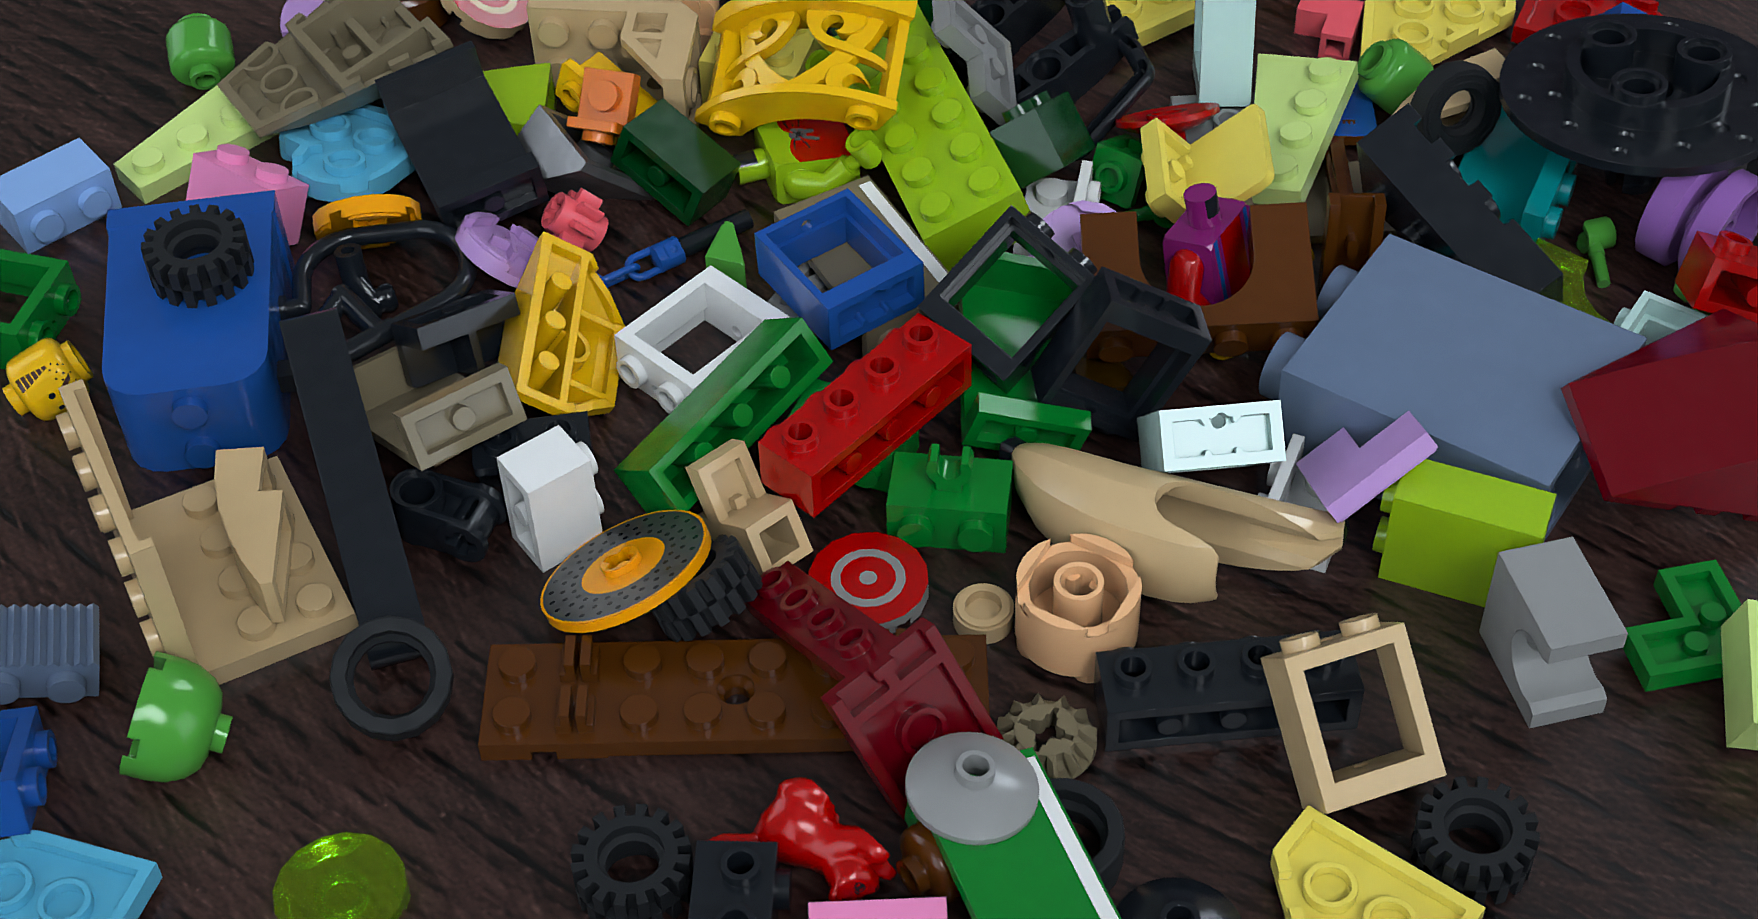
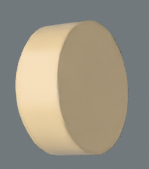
(983, 610)

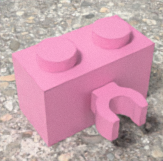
(234, 172)

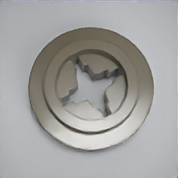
(1075, 736)

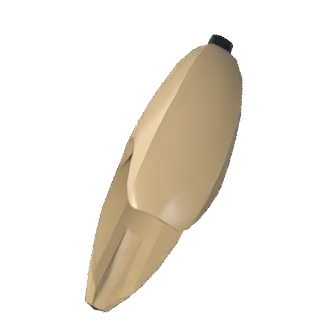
(1166, 521)

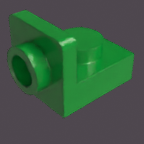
(1119, 169)

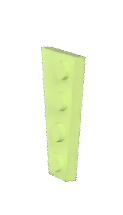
(1302, 111)
(167, 155)

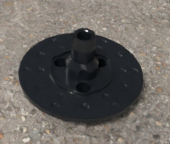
(1636, 96)

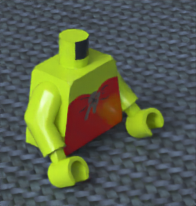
(807, 154)

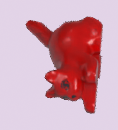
(813, 839)

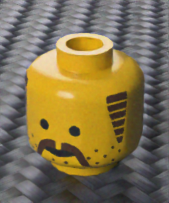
(38, 374)

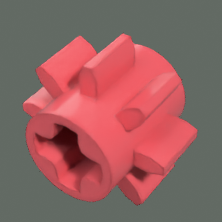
(576, 219)

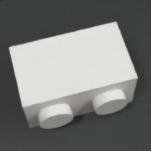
(551, 496)

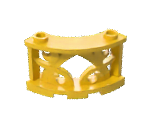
(751, 94)

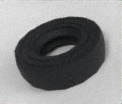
(1480, 116)

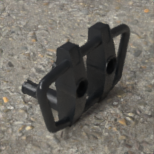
(1071, 61)

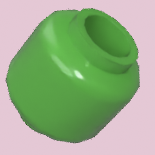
(200, 51)
(1391, 72)

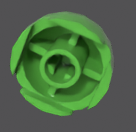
(175, 721)

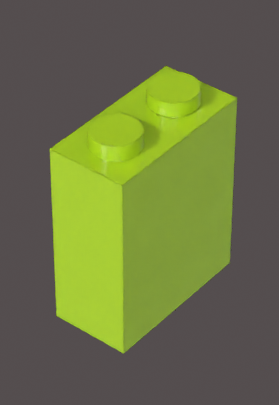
(1451, 527)

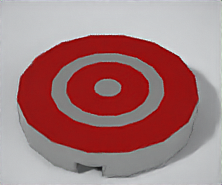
(876, 576)

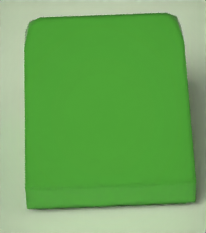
(726, 254)

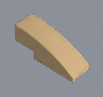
(256, 525)

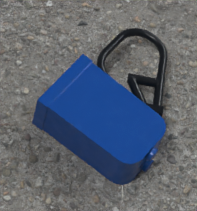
(222, 371)

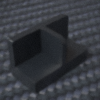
(453, 336)

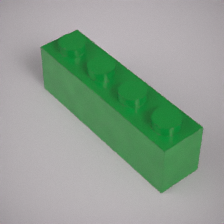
(731, 403)

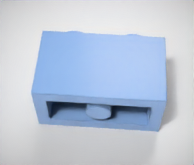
(56, 195)

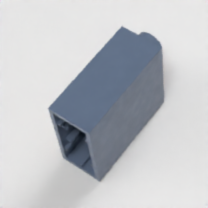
(1458, 352)

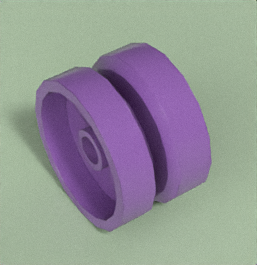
(1696, 204)

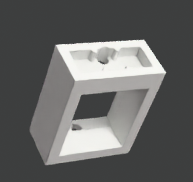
(705, 297)

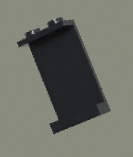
(460, 138)

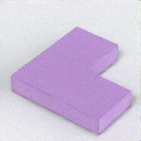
(1353, 475)

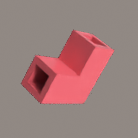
(1333, 22)

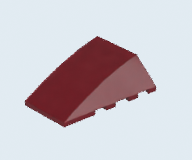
(1676, 420)

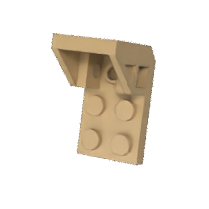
(638, 36)

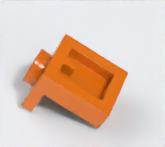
(605, 104)

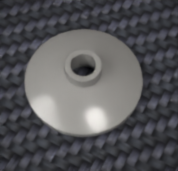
(968, 806)

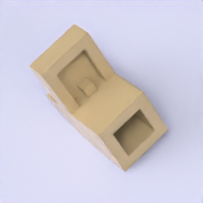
(740, 507)

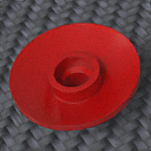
(1176, 117)

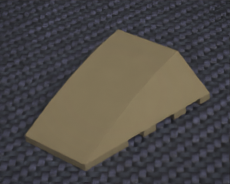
(328, 63)

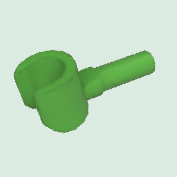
(1597, 236)

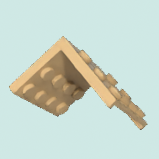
(188, 569)

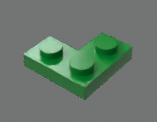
(1689, 643)

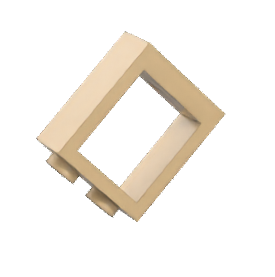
(1301, 733)

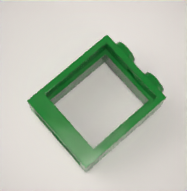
(50, 301)

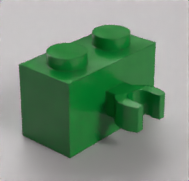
(950, 500)

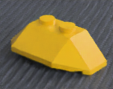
(565, 332)

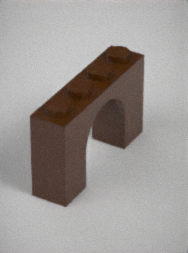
(1272, 301)

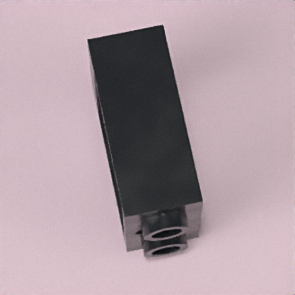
(1035, 237)
(1141, 309)

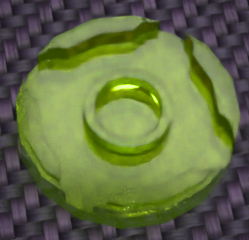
(342, 879)

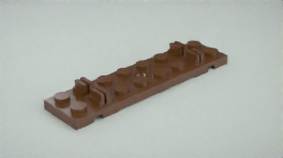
(668, 698)

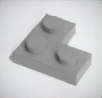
(985, 53)

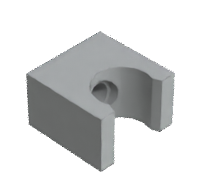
(1543, 624)

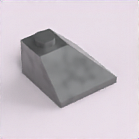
(574, 163)

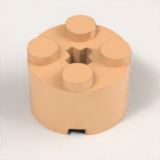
(1076, 603)

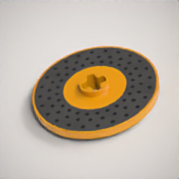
(626, 571)

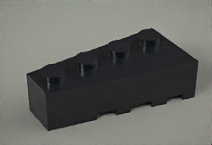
(1443, 213)

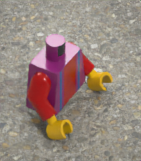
(1208, 248)

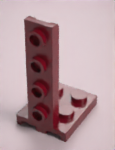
(890, 687)

